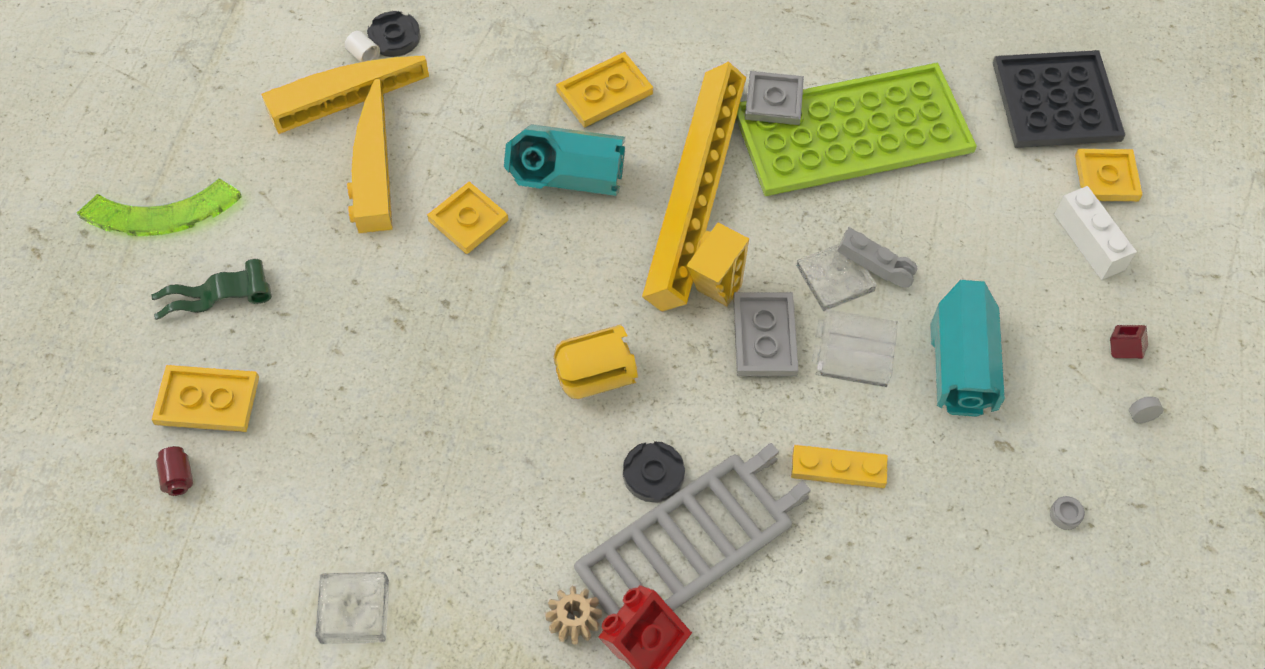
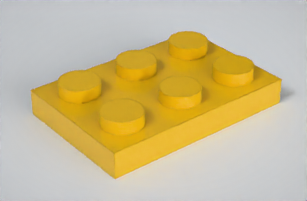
(604, 89)
(205, 398)

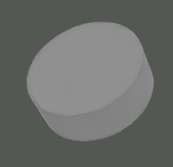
(1146, 409)
(1067, 513)

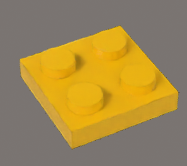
(1109, 174)
(467, 217)

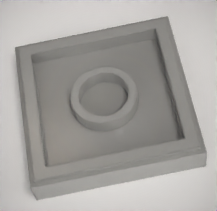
(774, 98)

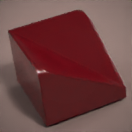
(1129, 341)

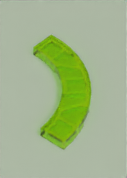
(160, 219)

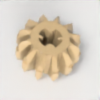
(573, 602)

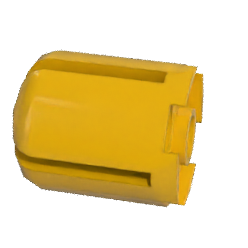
(595, 363)

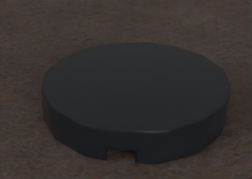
(394, 33)
(653, 471)

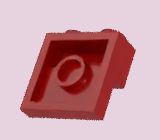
(644, 630)

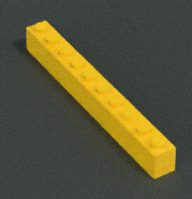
(694, 187)

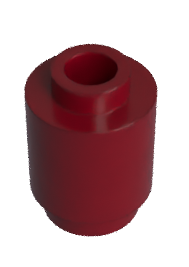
(174, 471)

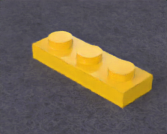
(839, 466)

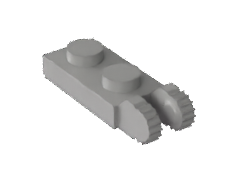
(877, 258)

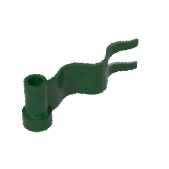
(245, 283)

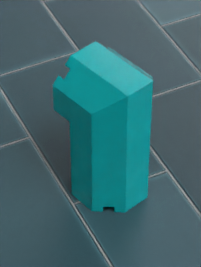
(566, 159)
(968, 350)

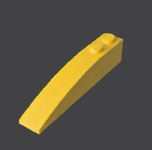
(338, 89)
(370, 167)

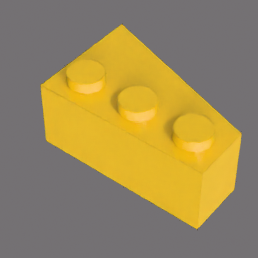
(719, 263)

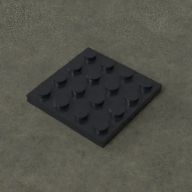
(1058, 99)

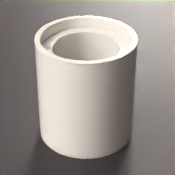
(362, 47)

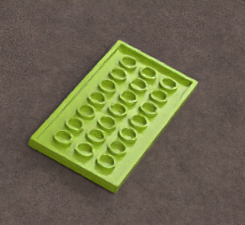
(859, 130)

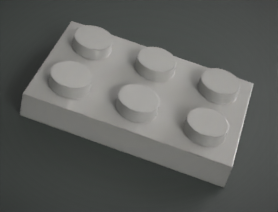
(765, 334)

